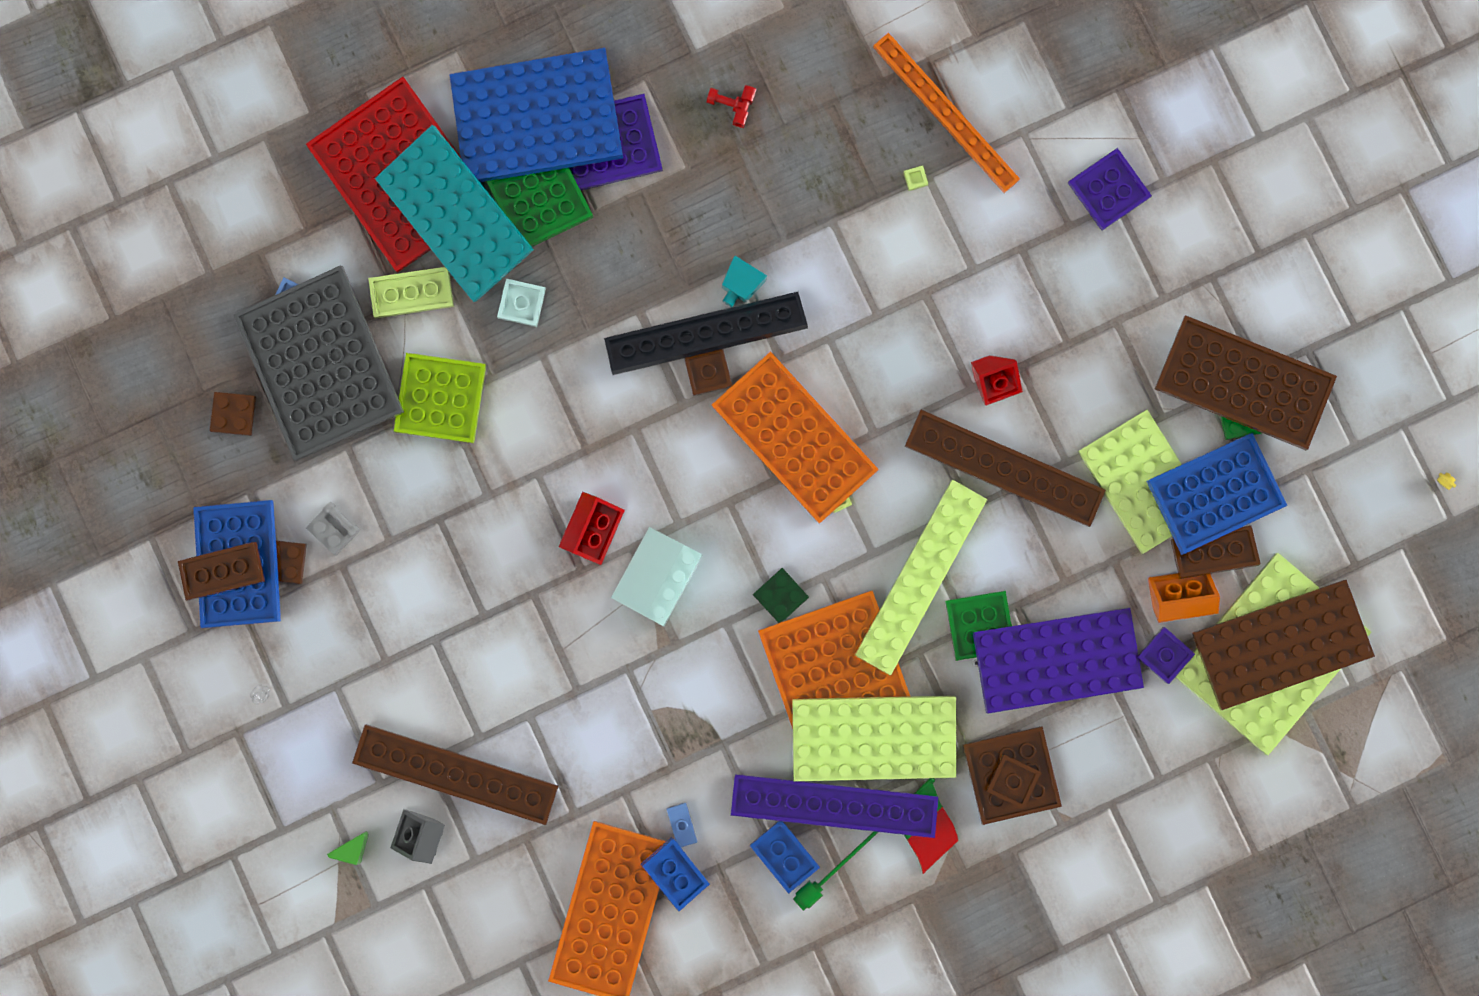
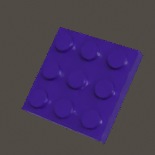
(1109, 189)

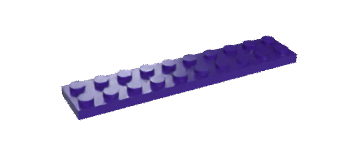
(834, 806)

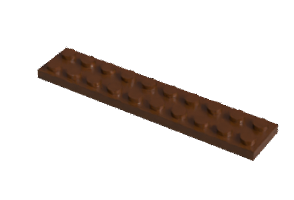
(1005, 468)
(455, 774)

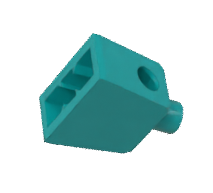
(741, 281)

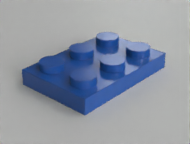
(784, 856)
(675, 874)

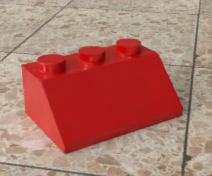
(591, 528)

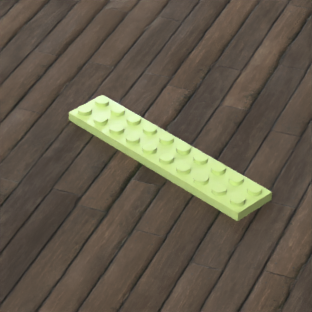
(920, 577)

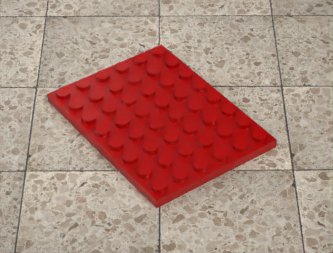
(360, 149)

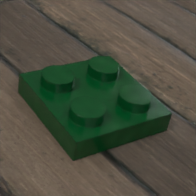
(780, 595)

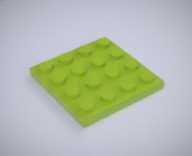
(440, 398)

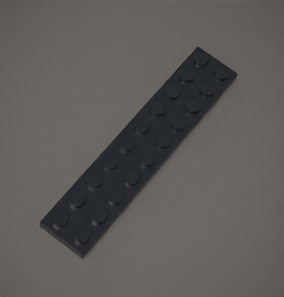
(705, 333)

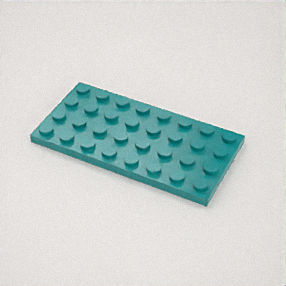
(454, 213)

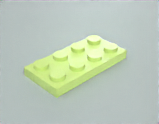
(411, 292)

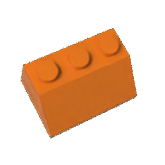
(1184, 597)

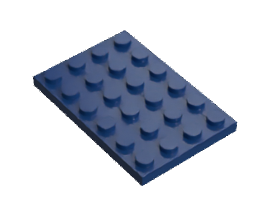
(1216, 493)
(230, 526)

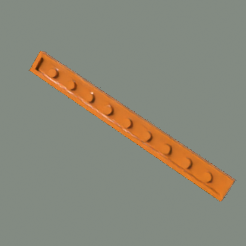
(946, 113)

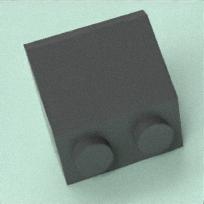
(417, 837)

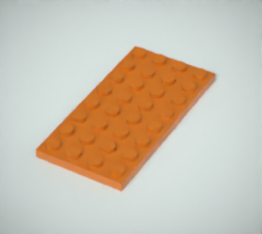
(794, 437)
(607, 914)

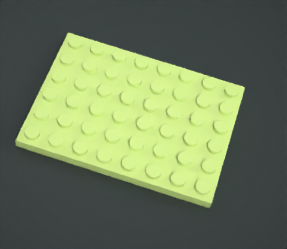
(1269, 717)

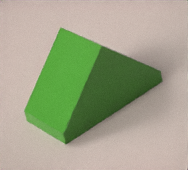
(352, 851)

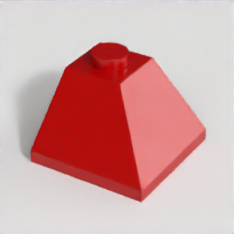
(996, 378)

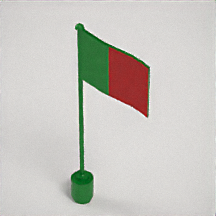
(926, 849)

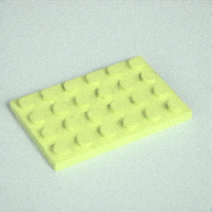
(1122, 466)

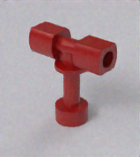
(739, 105)

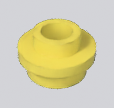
(1446, 480)

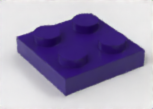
(1165, 655)

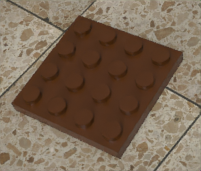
(1024, 746)

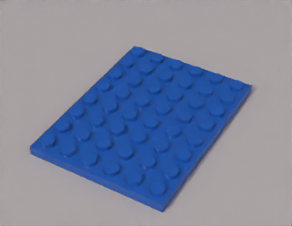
(536, 115)

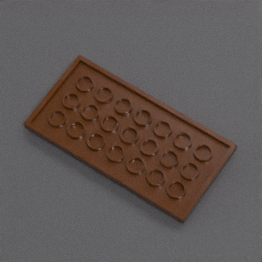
(1245, 382)
(1283, 644)

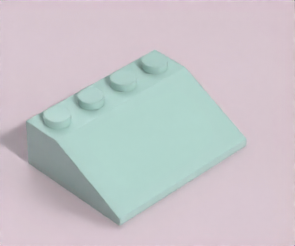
(656, 576)

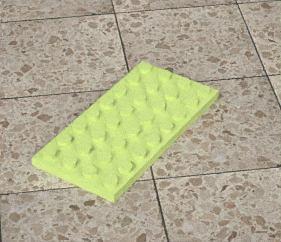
(874, 738)

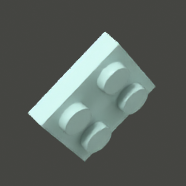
(521, 302)

